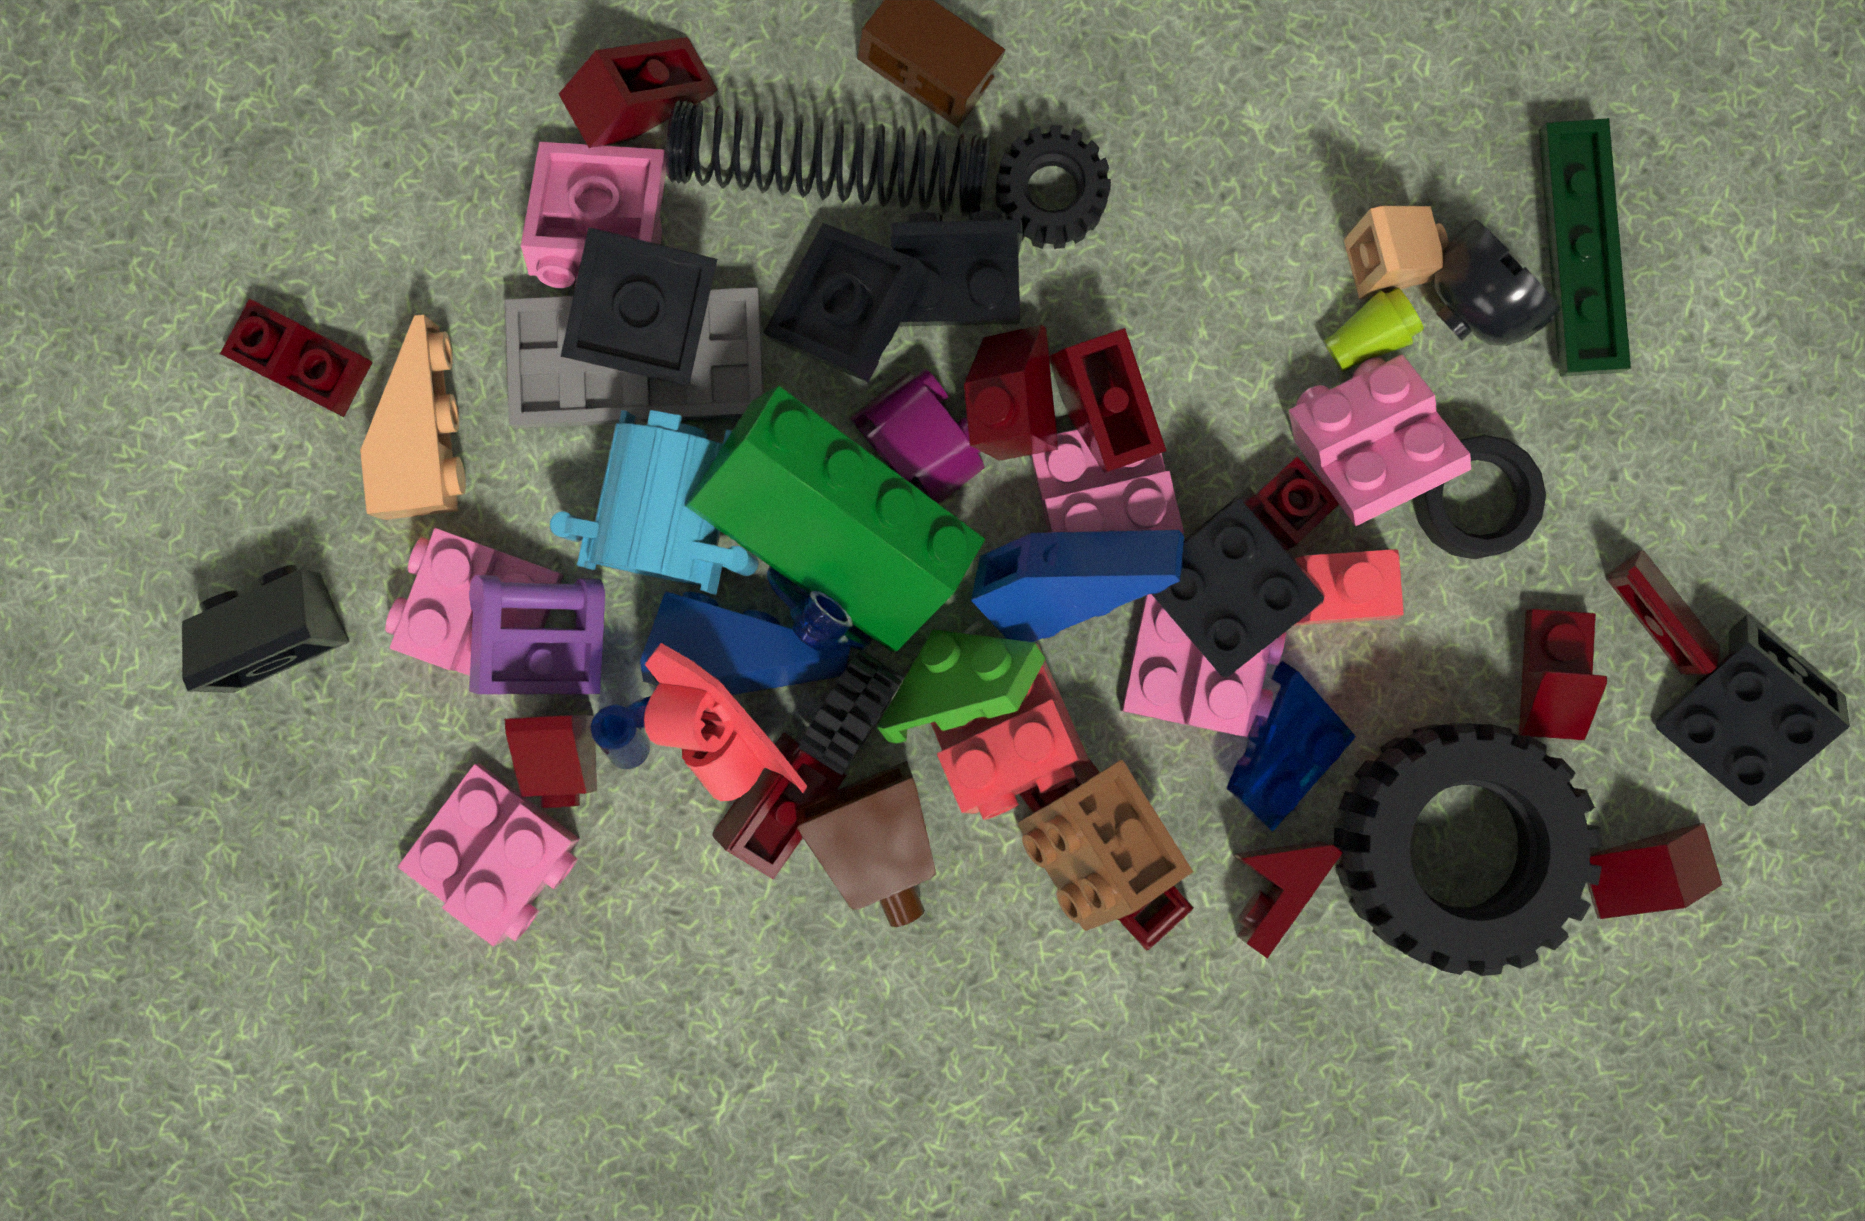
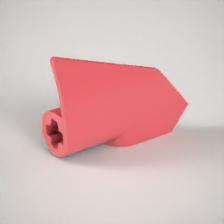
(710, 726)

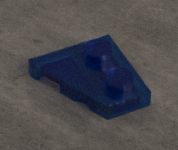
(1287, 749)

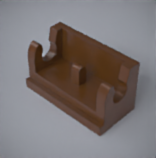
(930, 55)

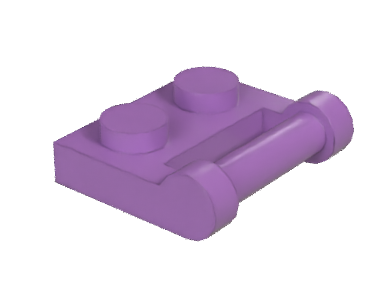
(536, 658)

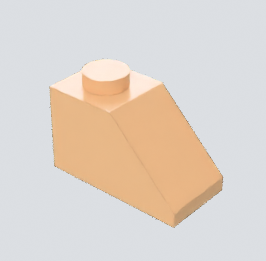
(1395, 248)

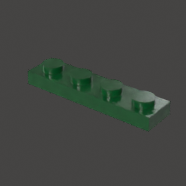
(1584, 247)

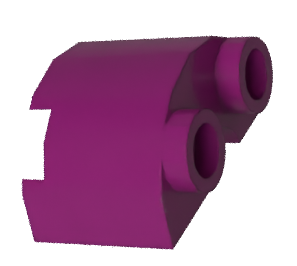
(920, 436)

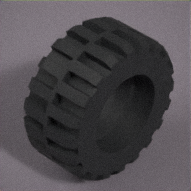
(1549, 862)

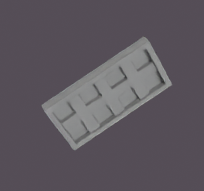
(570, 392)

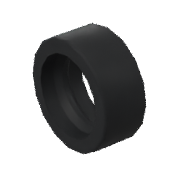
(1527, 513)

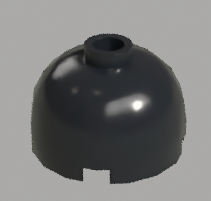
(1489, 290)

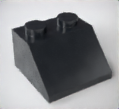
(259, 632)

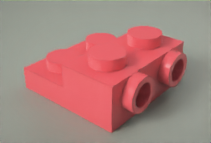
(1012, 752)

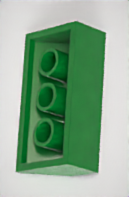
(834, 518)

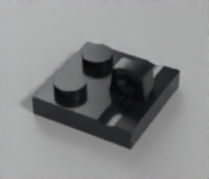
(846, 301)
(638, 306)

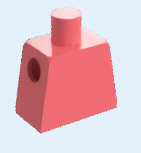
(1355, 586)

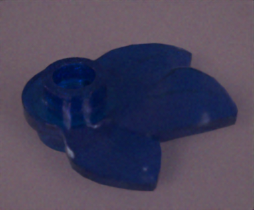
(817, 617)

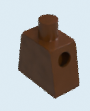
(873, 842)

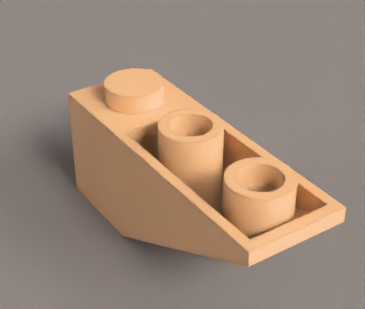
(408, 443)

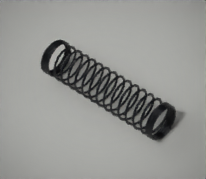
(685, 137)

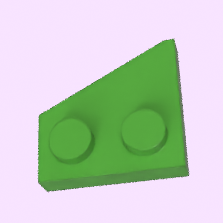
(961, 680)

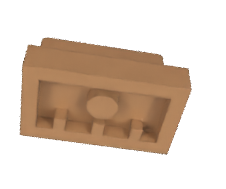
(1104, 848)

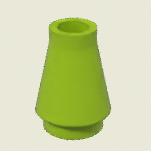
(1376, 329)

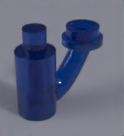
(621, 733)

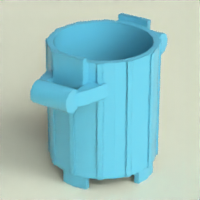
(643, 510)

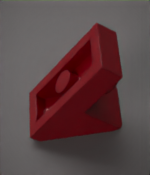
(1558, 675)
(1295, 876)

